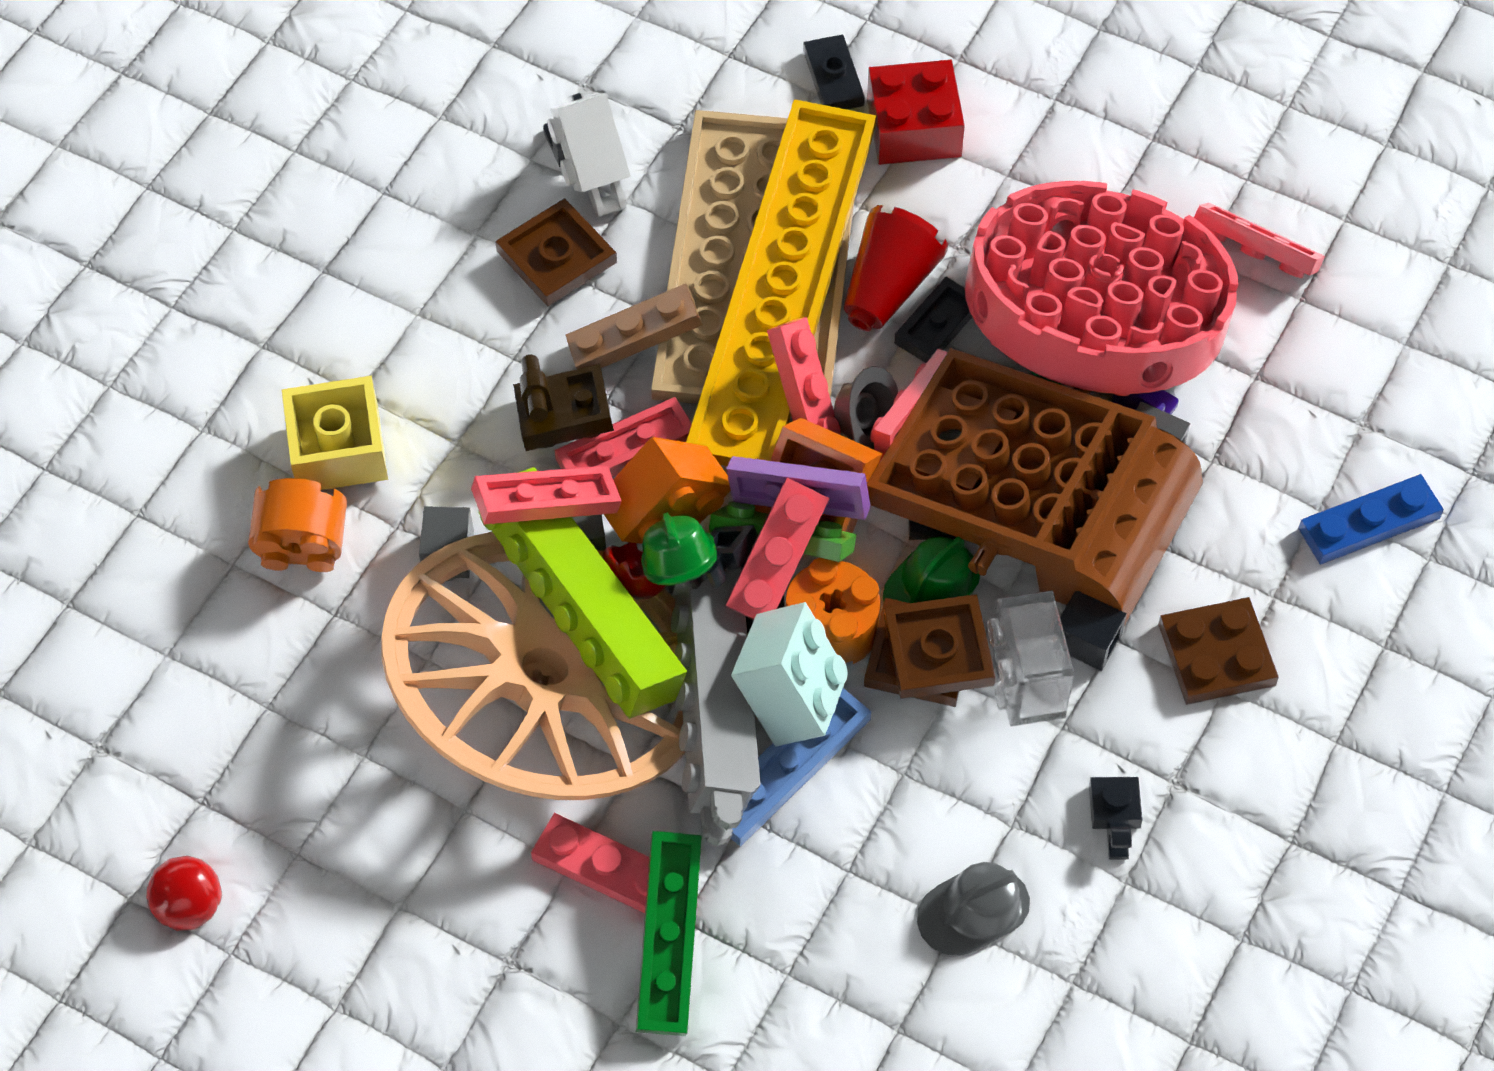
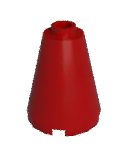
(890, 265)

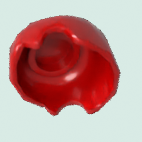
(628, 568)
(183, 893)

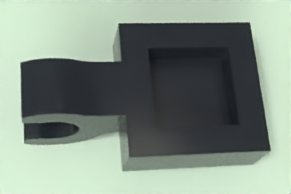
(1116, 807)

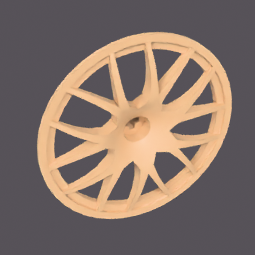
(529, 665)

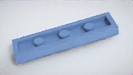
(791, 765)

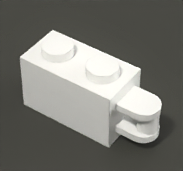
(591, 150)

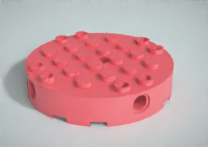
(1100, 288)

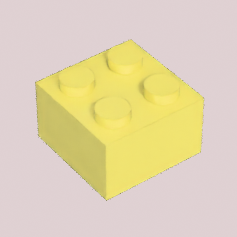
(335, 433)

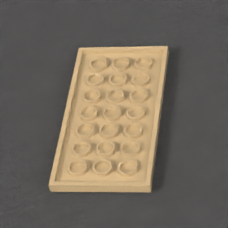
(717, 213)

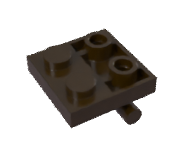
(560, 405)

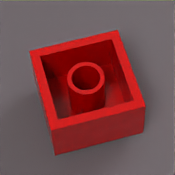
(915, 112)

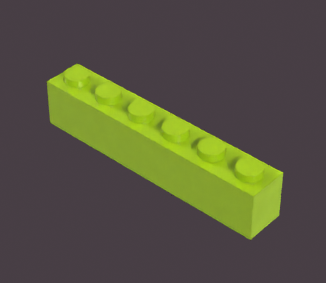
(594, 611)

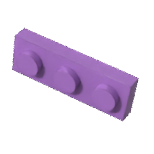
(761, 480)

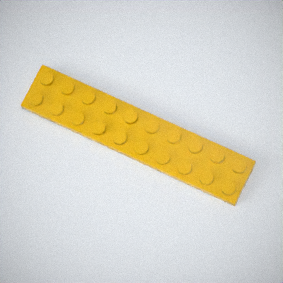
(782, 277)

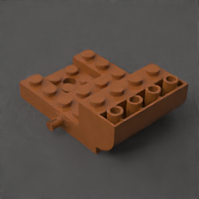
(1040, 478)

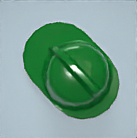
(677, 550)
(933, 572)

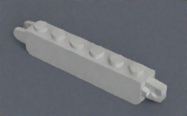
(716, 717)

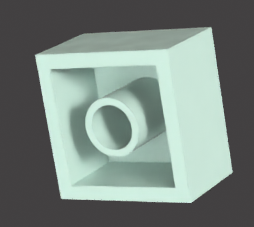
(790, 674)

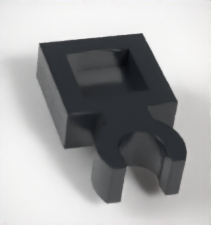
(732, 548)

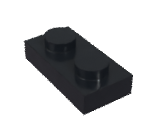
(935, 321)

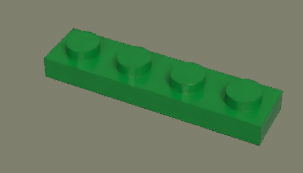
(668, 934)

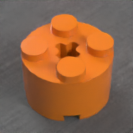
(297, 525)
(843, 601)

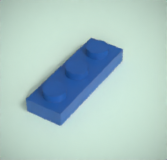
(1370, 519)

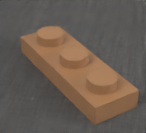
(634, 328)

